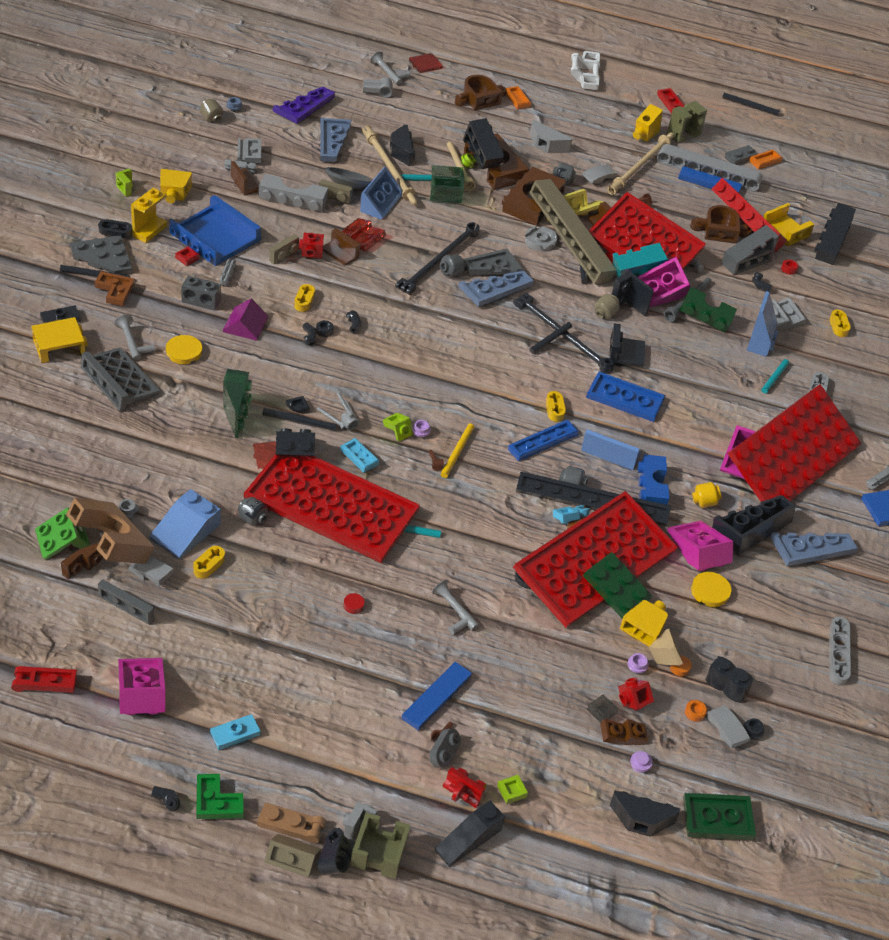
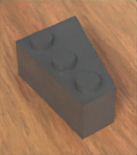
(751, 251)

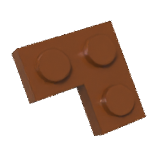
(117, 285)

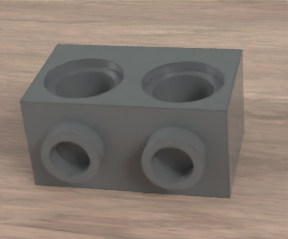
(201, 293)

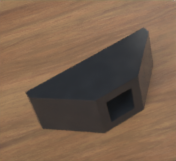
(402, 146)
(643, 814)

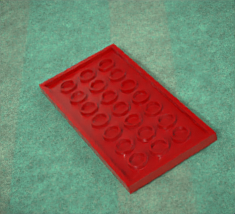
(795, 447)
(334, 503)
(559, 565)

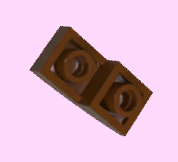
(85, 557)
(624, 734)

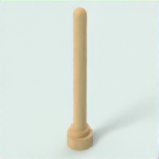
(469, 183)

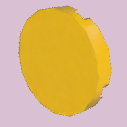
(184, 349)
(711, 589)

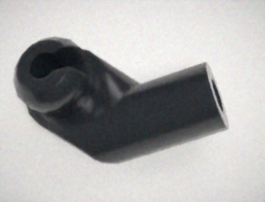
(757, 280)
(355, 318)
(311, 337)
(168, 796)

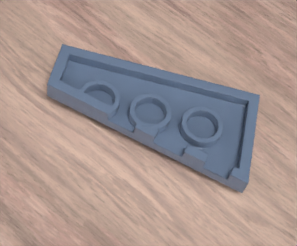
(332, 137)
(495, 287)
(811, 547)

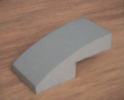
(597, 174)
(153, 570)
(729, 726)

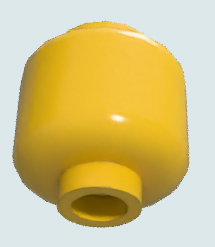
(706, 495)

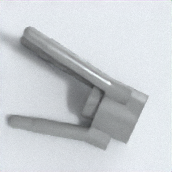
(348, 418)

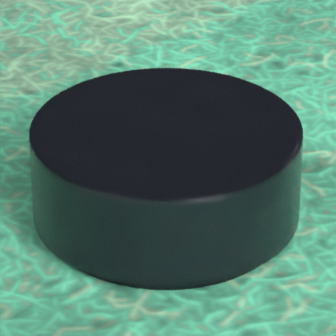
(324, 328)

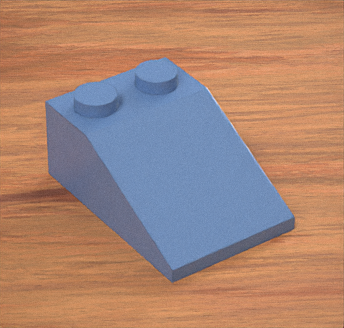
(764, 328)
(186, 524)

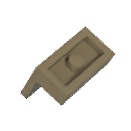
(291, 855)

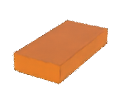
(517, 97)
(765, 159)

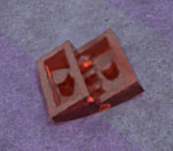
(363, 233)

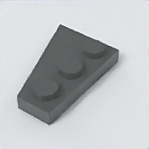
(492, 263)

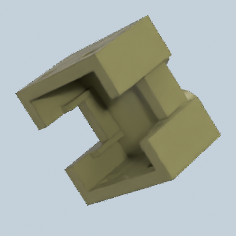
(687, 120)
(379, 847)

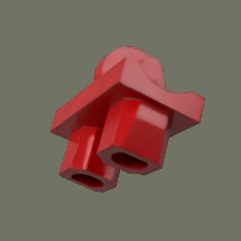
(463, 787)

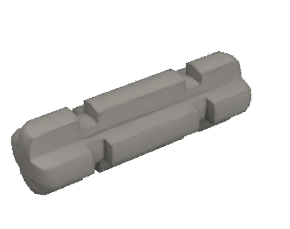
(251, 167)
(227, 272)
(878, 479)

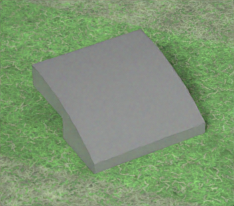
(787, 314)

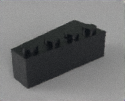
(835, 233)
(755, 522)

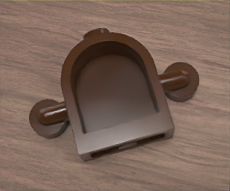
(480, 92)
(721, 225)

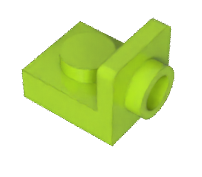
(124, 181)
(400, 425)

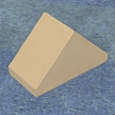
(665, 650)

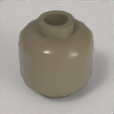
(211, 110)
(607, 306)

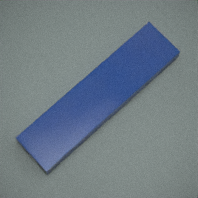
(704, 179)
(543, 440)
(436, 696)

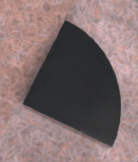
(298, 405)

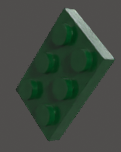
(616, 584)
(719, 816)

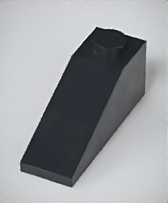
(471, 833)

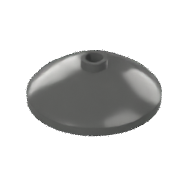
(348, 177)

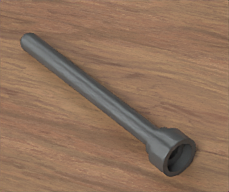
(672, 313)

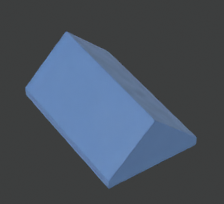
(380, 195)
(610, 449)

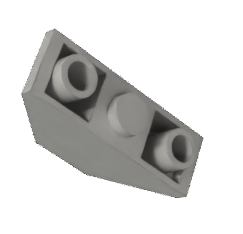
(549, 139)

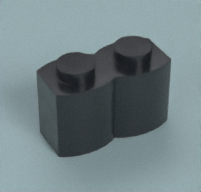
(729, 679)

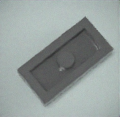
(740, 155)

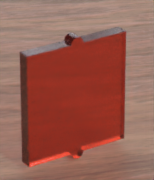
(425, 63)
(263, 453)

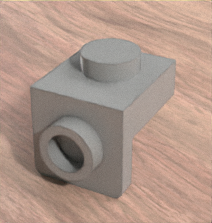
(353, 820)

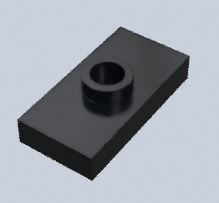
(60, 314)

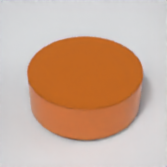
(682, 670)
(695, 710)

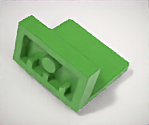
(59, 533)

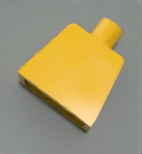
(648, 123)
(175, 184)
(645, 621)

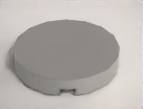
(541, 238)

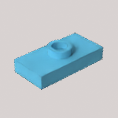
(359, 455)
(235, 732)

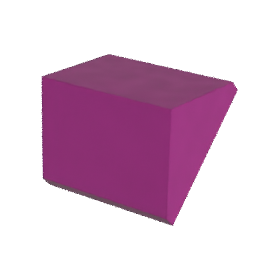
(246, 320)

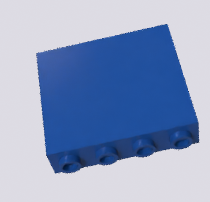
(216, 231)

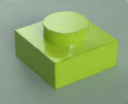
(512, 789)

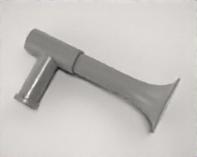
(377, 58)
(124, 322)
(467, 620)

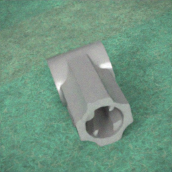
(377, 87)

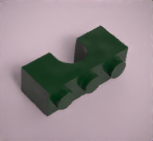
(717, 317)

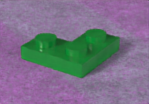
(213, 804)

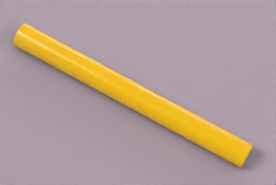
(456, 452)

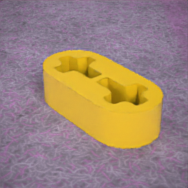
(306, 298)
(839, 323)
(559, 406)
(211, 564)

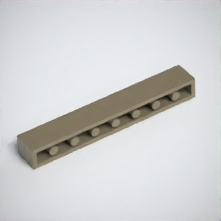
(572, 231)

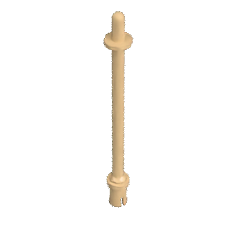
(372, 139)
(619, 182)

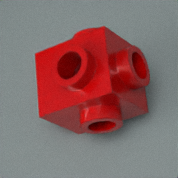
(312, 245)
(635, 693)

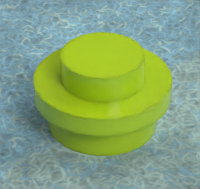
(468, 160)

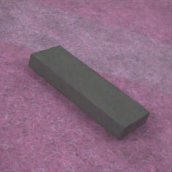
(126, 602)

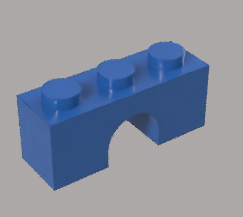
(653, 473)

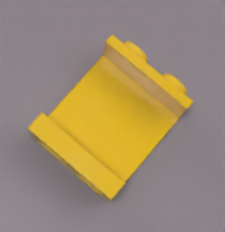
(144, 217)
(787, 226)
(58, 335)

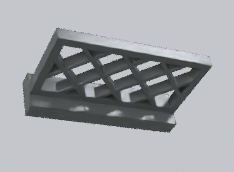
(107, 382)

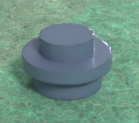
(234, 104)

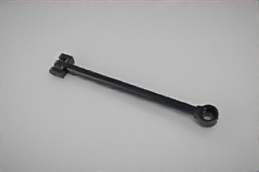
(410, 286)
(606, 364)

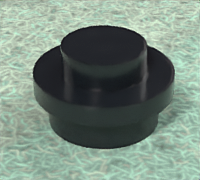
(754, 728)

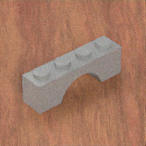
(310, 198)

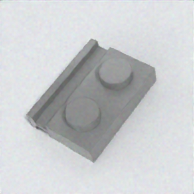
(249, 150)

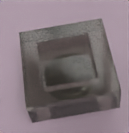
(602, 708)

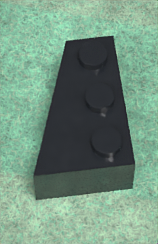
(483, 143)

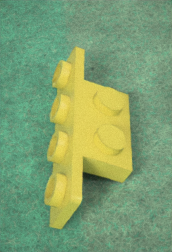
(579, 202)

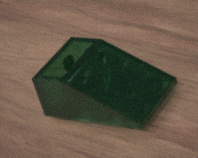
(446, 184)
(236, 397)

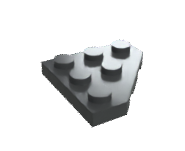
(103, 253)

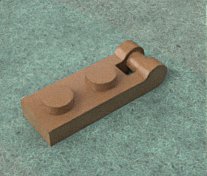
(291, 823)

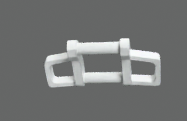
(587, 80)

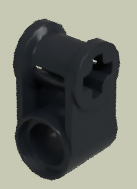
(335, 853)

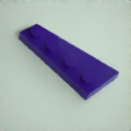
(304, 105)

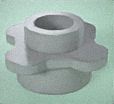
(128, 507)

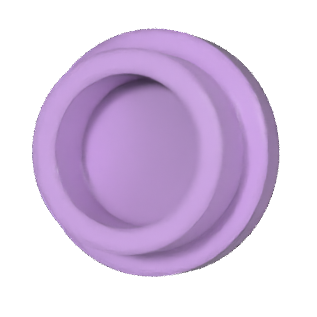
(421, 428)
(638, 663)
(641, 761)

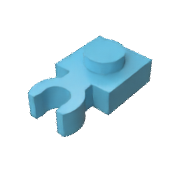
(569, 514)

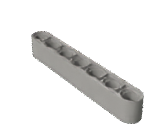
(748, 178)

